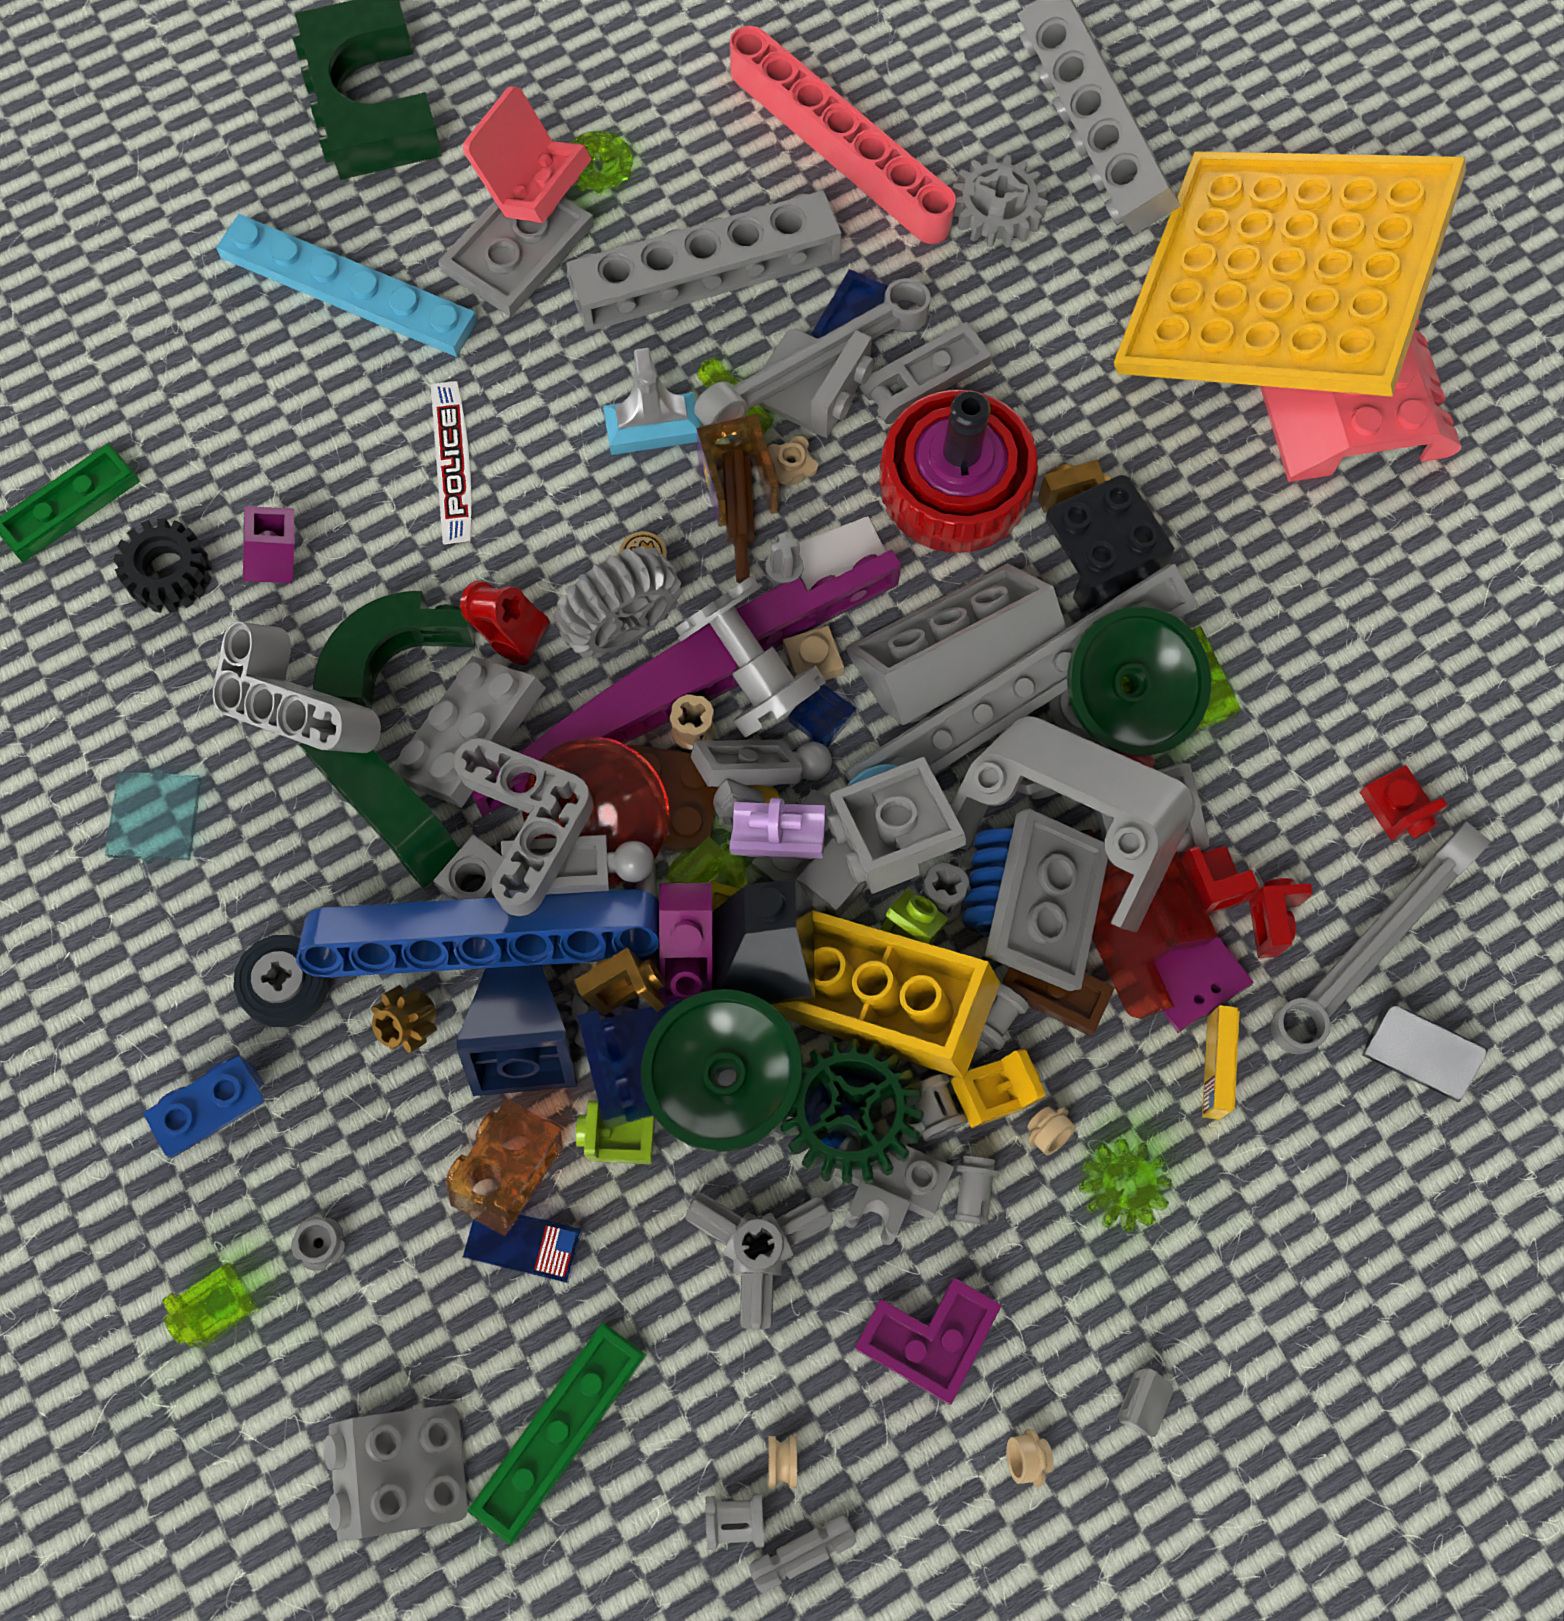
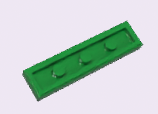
(556, 1434)

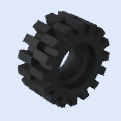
(148, 546)

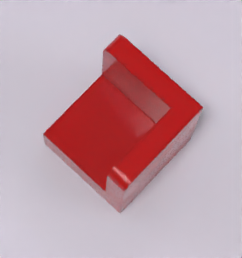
(1218, 879)

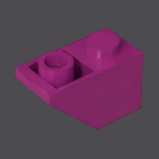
(685, 939)

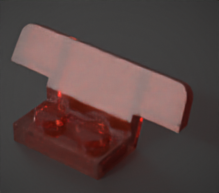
(1172, 923)

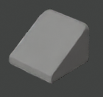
(1145, 1402)

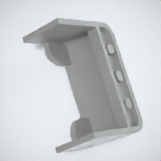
(1146, 804)

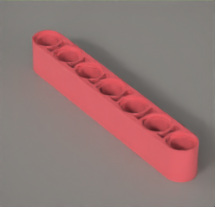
(842, 135)

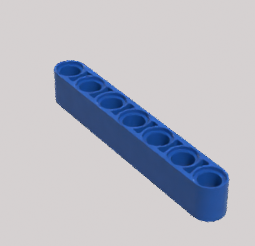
(476, 934)

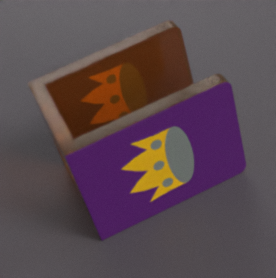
(751, 440)

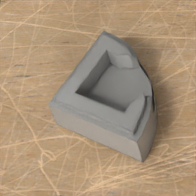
(728, 794)

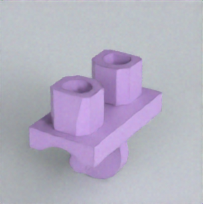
(778, 830)

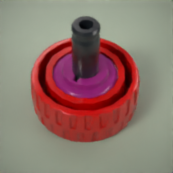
(958, 471)

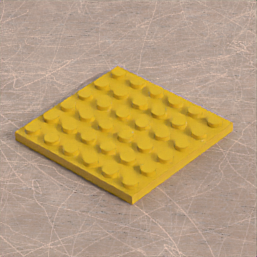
(1293, 270)

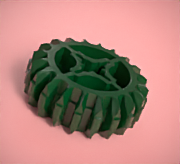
(876, 1152)

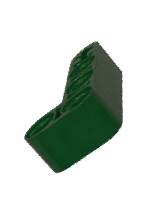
(390, 810)

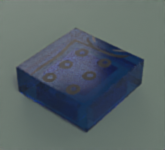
(822, 715)

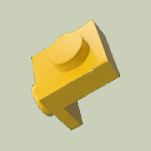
(999, 1088)

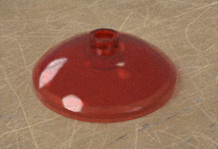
(624, 790)

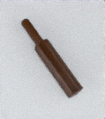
(739, 508)

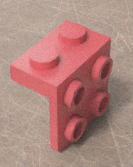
(520, 161)

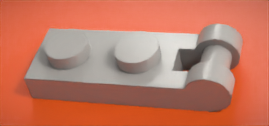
(927, 371)

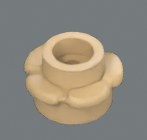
(1050, 1130)
(1029, 1458)

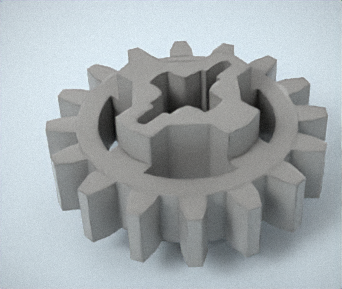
(999, 200)

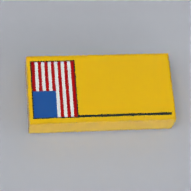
(1220, 1062)

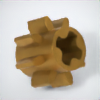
(404, 1018)

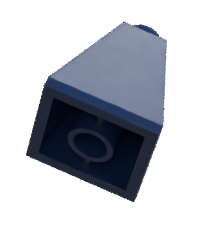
(514, 1035)

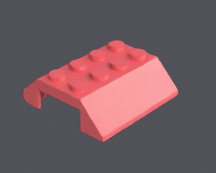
(1324, 426)

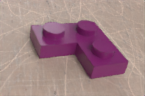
(935, 1354)

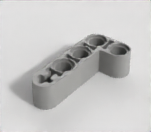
(254, 690)

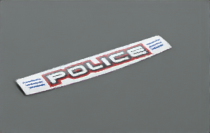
(452, 462)

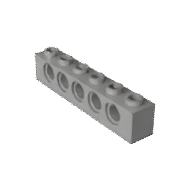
(1149, 193)
(779, 240)

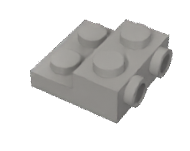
(893, 824)

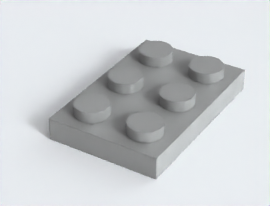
(511, 257)
(480, 703)
(1048, 900)

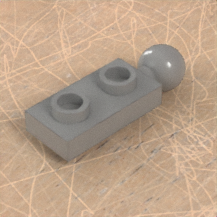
(759, 762)
(589, 864)

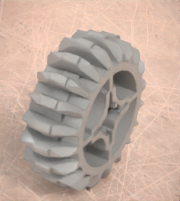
(617, 602)

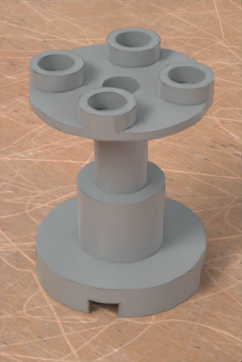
(760, 672)

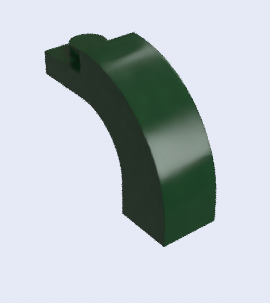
(378, 633)

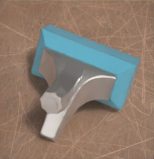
(650, 414)

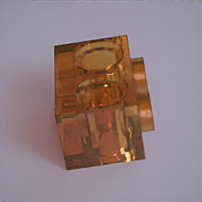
(515, 1170)

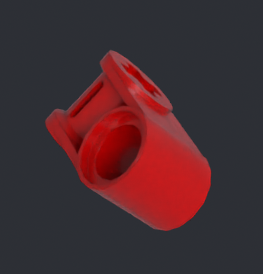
(504, 619)

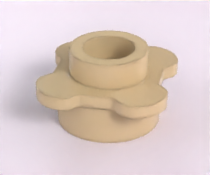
(795, 472)

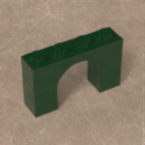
(362, 135)

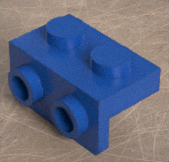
(205, 1105)

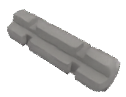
(802, 1554)

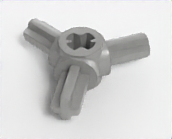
(758, 1274)

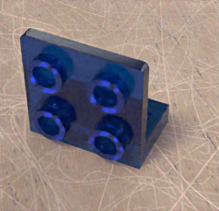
(615, 1060)

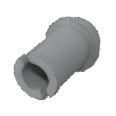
(975, 1189)

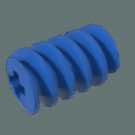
(986, 879)

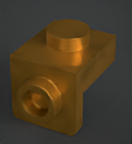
(1069, 481)
(619, 980)

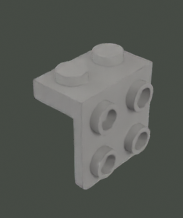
(827, 393)
(395, 1472)

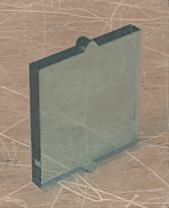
(153, 816)

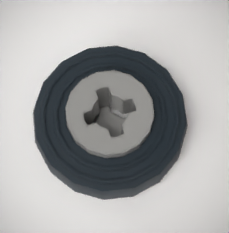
(290, 997)

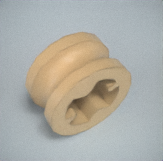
(783, 1462)

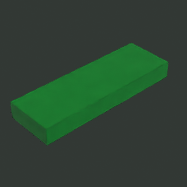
(66, 502)

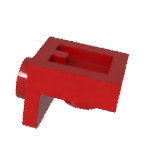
(1402, 805)
(1271, 922)

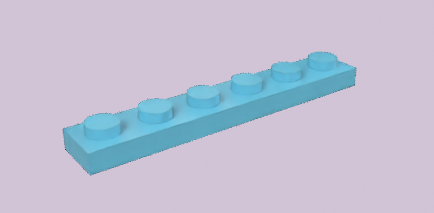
(347, 285)

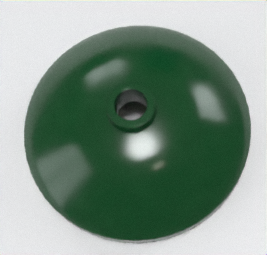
(1166, 676)
(699, 1042)

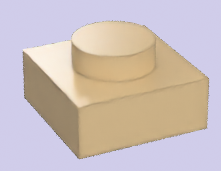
(812, 649)

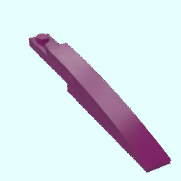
(704, 665)

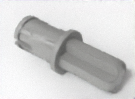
(784, 561)

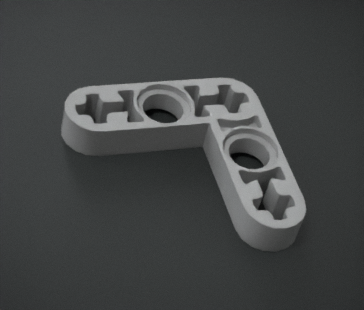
(540, 804)

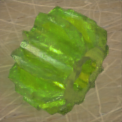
(1137, 1203)

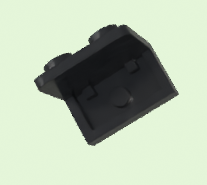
(1109, 540)

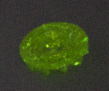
(616, 161)

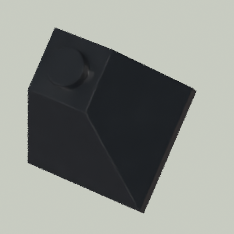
(765, 942)

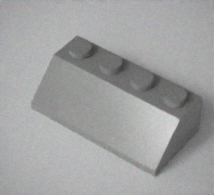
(956, 642)

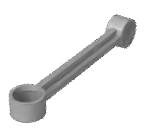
(728, 402)
(1381, 937)

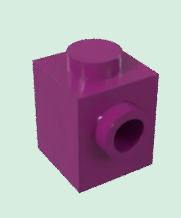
(268, 544)

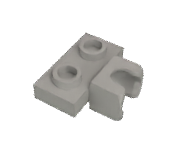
(912, 1186)

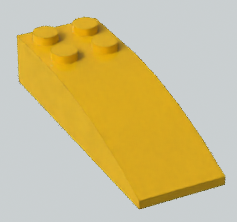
(893, 993)

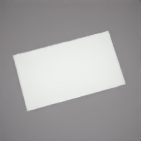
(838, 550)

